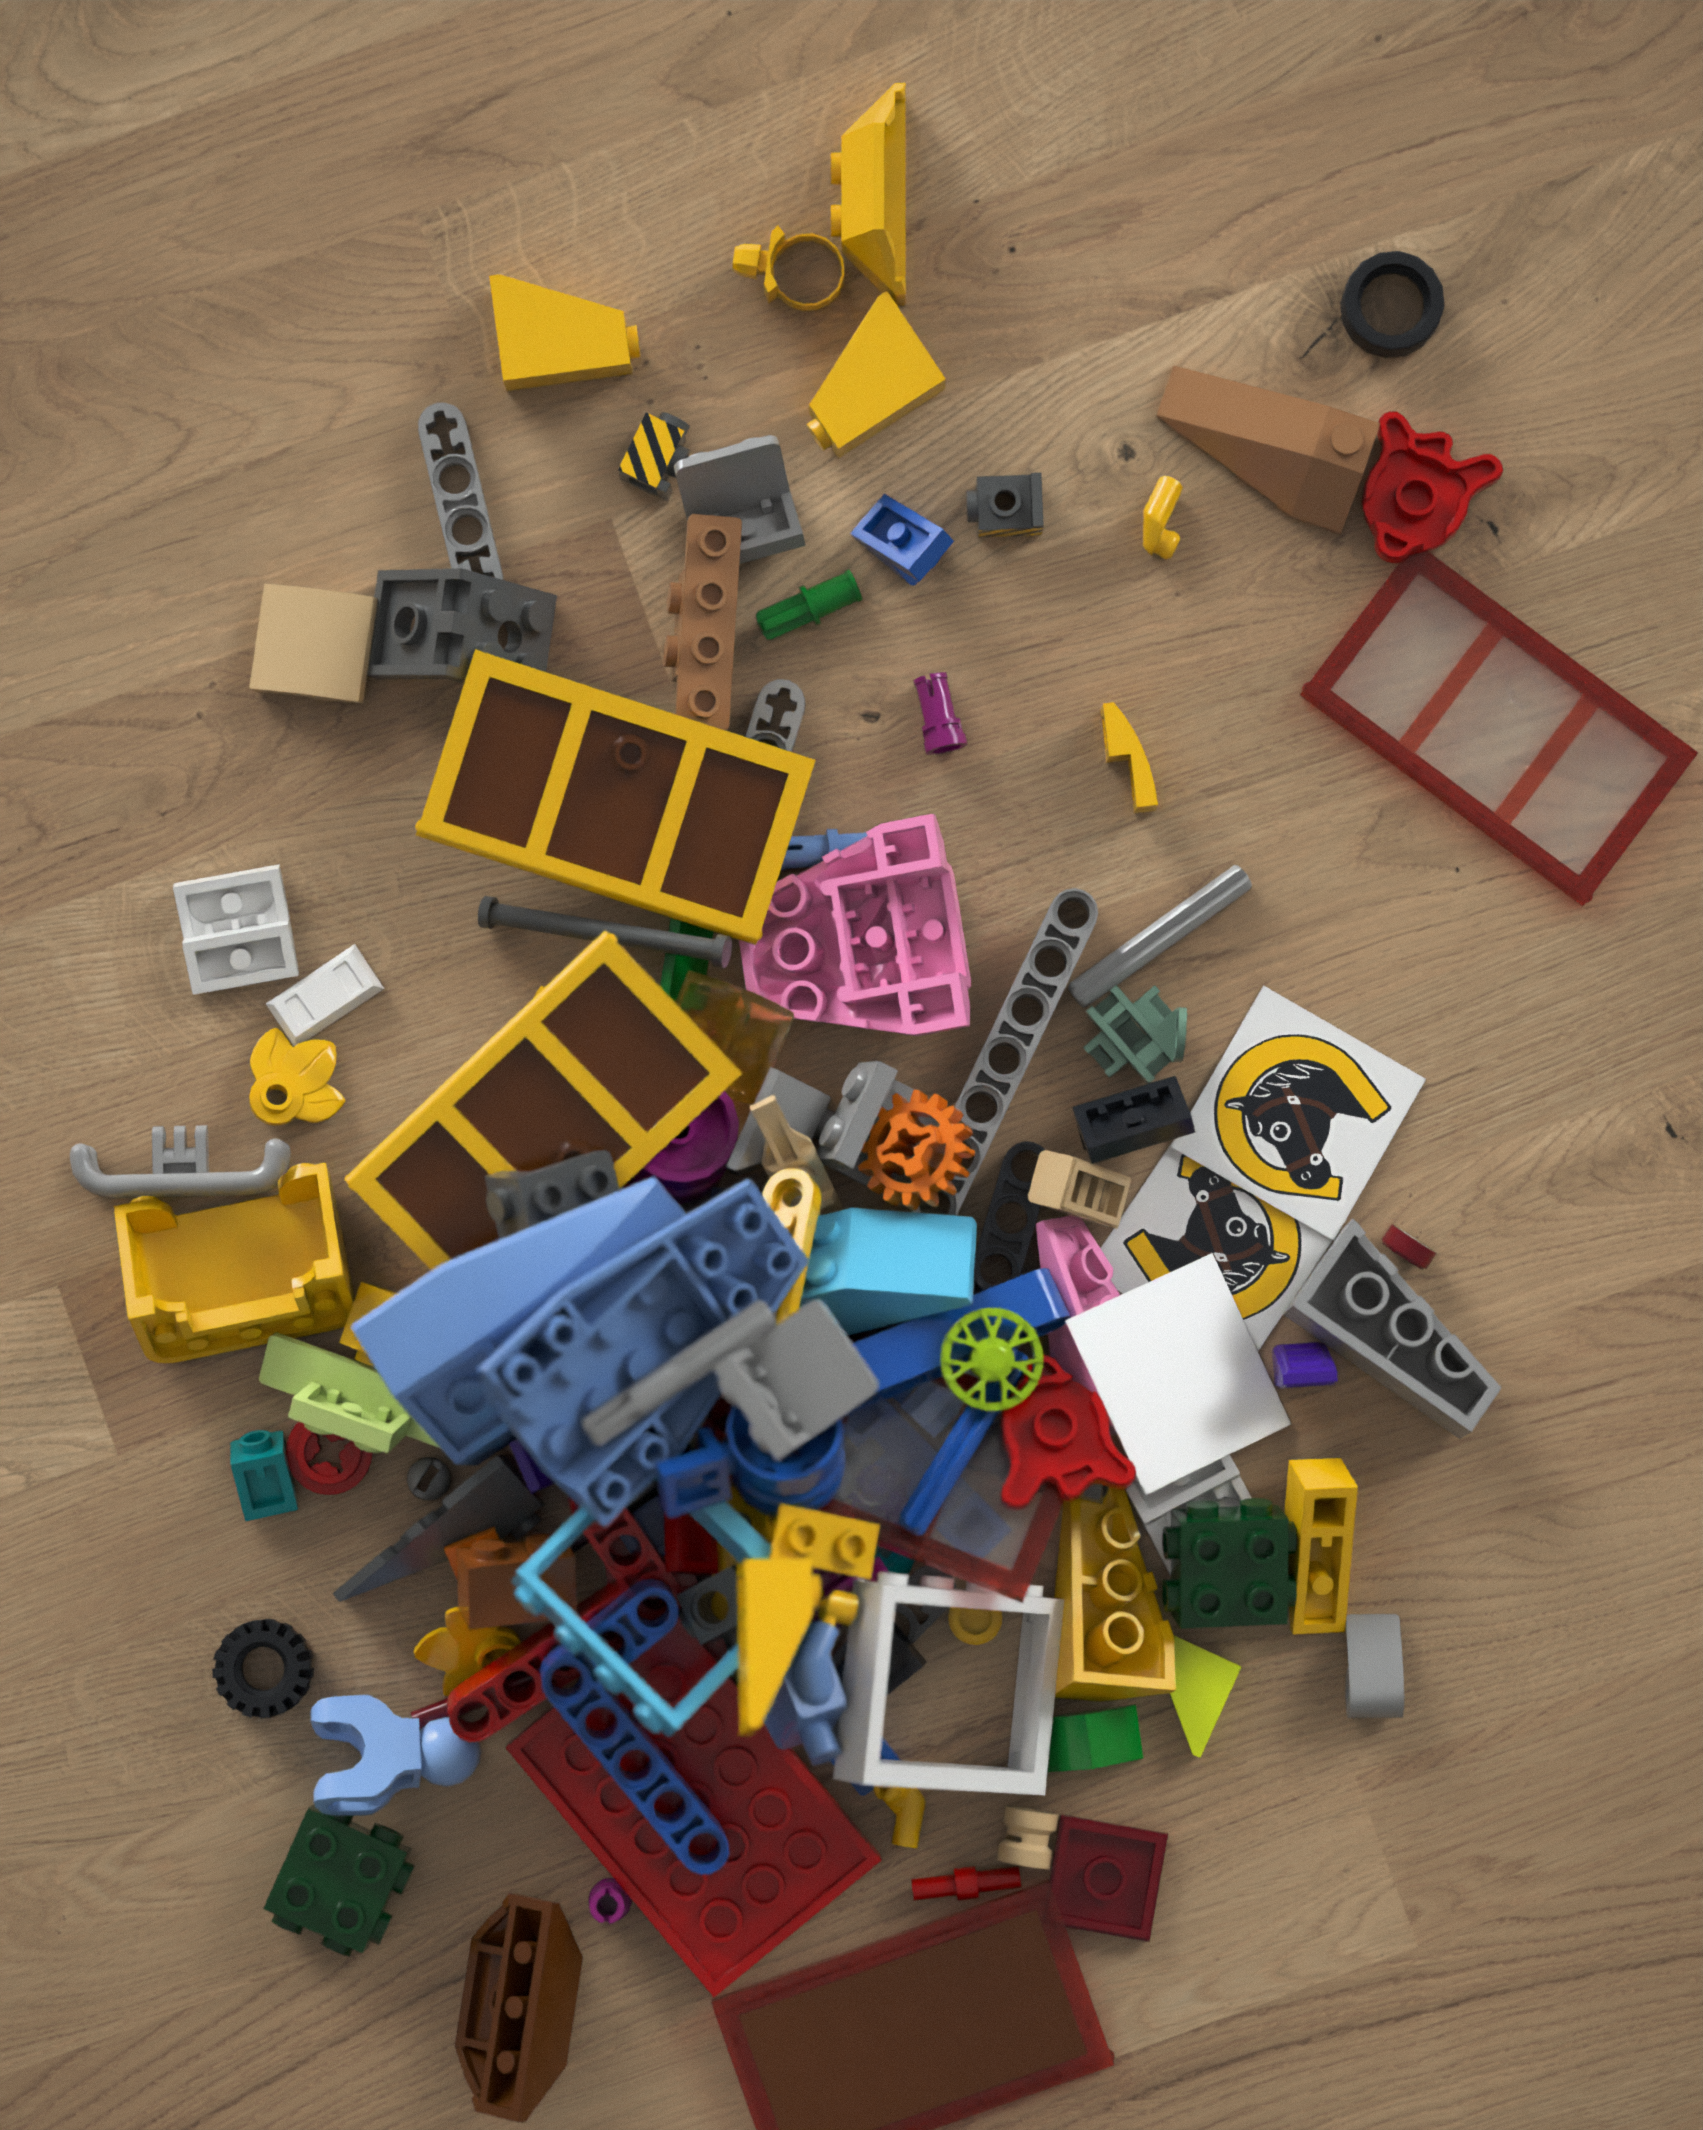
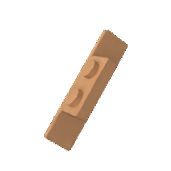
(705, 620)

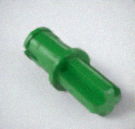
(808, 605)

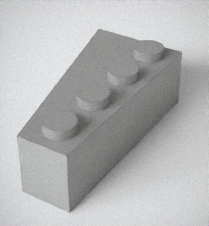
(1386, 1330)

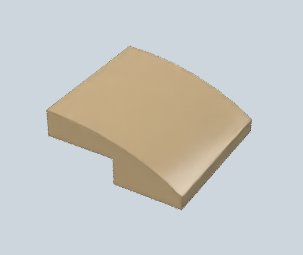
(313, 643)

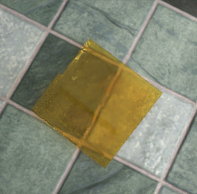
(740, 1025)

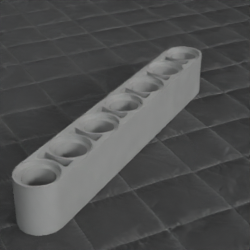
(1019, 1037)

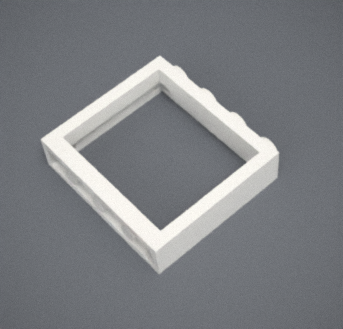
(867, 1679)

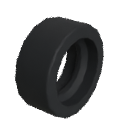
(1384, 264)

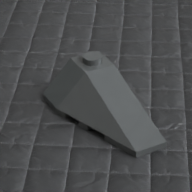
(488, 1499)

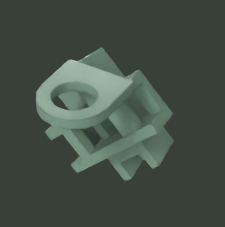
(1127, 1042)

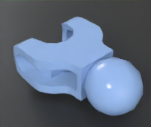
(391, 1751)

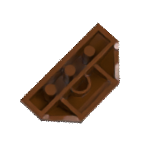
(518, 2006)

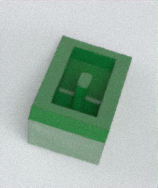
(1094, 1739)

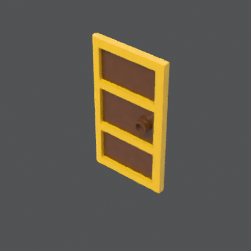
(615, 797)
(575, 1072)

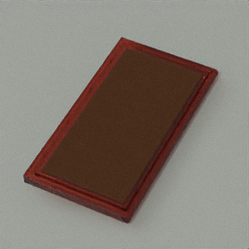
(919, 2023)

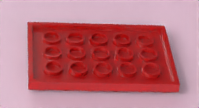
(783, 1829)

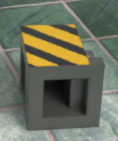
(654, 453)
(1021, 520)

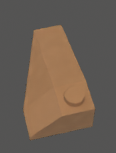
(1281, 445)

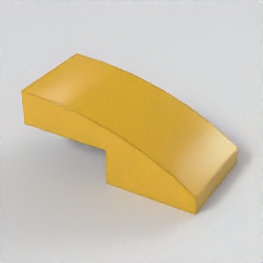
(1123, 745)

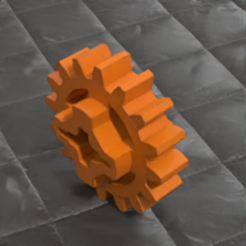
(935, 1159)

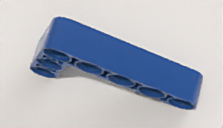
(627, 1734)

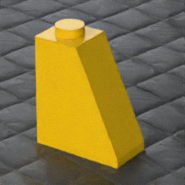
(557, 336)
(873, 381)

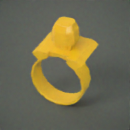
(752, 261)

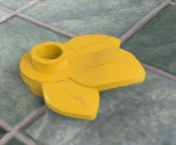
(297, 1072)
(462, 1650)

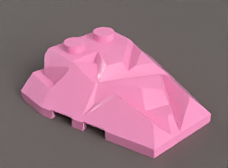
(868, 936)

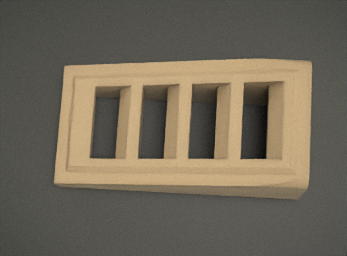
(1076, 1188)

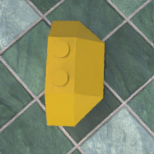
(874, 193)

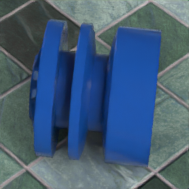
(805, 1478)

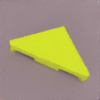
(1200, 1691)

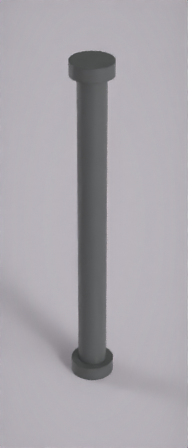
(494, 913)

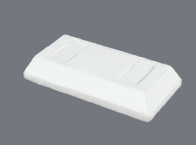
(325, 996)

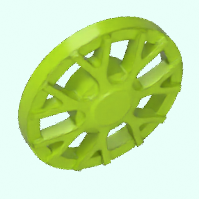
(991, 1359)

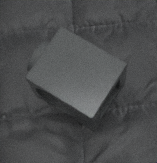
(696, 1608)

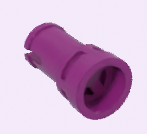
(941, 729)
(608, 1901)

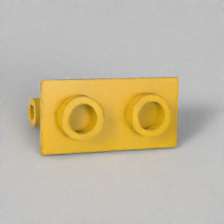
(826, 1539)

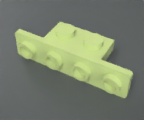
(337, 1395)

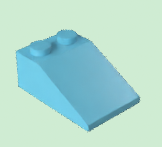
(889, 1266)

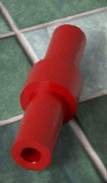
(966, 1883)

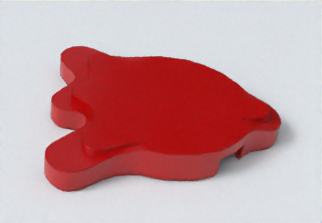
(1418, 491)
(1059, 1439)

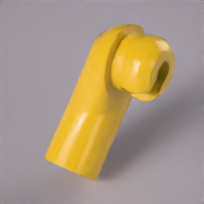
(1156, 515)
(909, 1808)

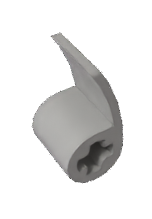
(1374, 1666)

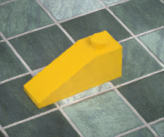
(1323, 1508)
(772, 1616)

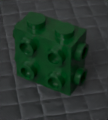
(1229, 1564)
(340, 1881)

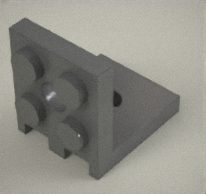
(454, 617)

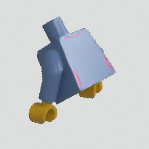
(810, 1691)

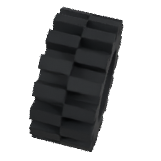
(230, 1674)

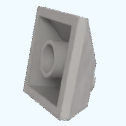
(803, 1110)

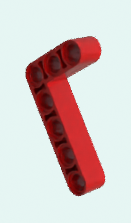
(487, 1684)

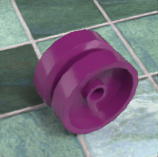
(697, 1155)

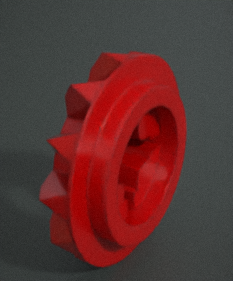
(324, 1477)

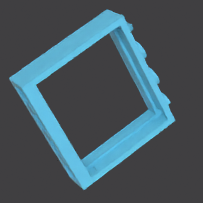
(724, 1525)

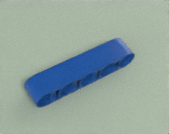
(911, 1351)

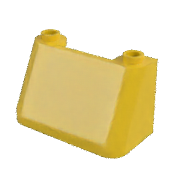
(235, 1269)

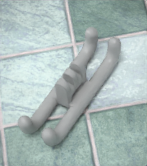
(180, 1170)

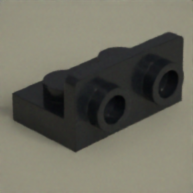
(1133, 1119)

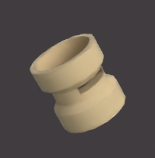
(1027, 1837)

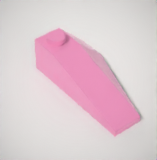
(1083, 1282)

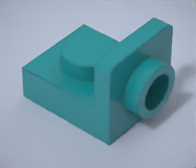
(262, 1474)

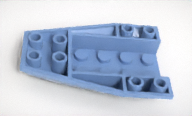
(462, 1312)
(623, 1326)

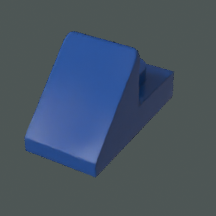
(902, 539)

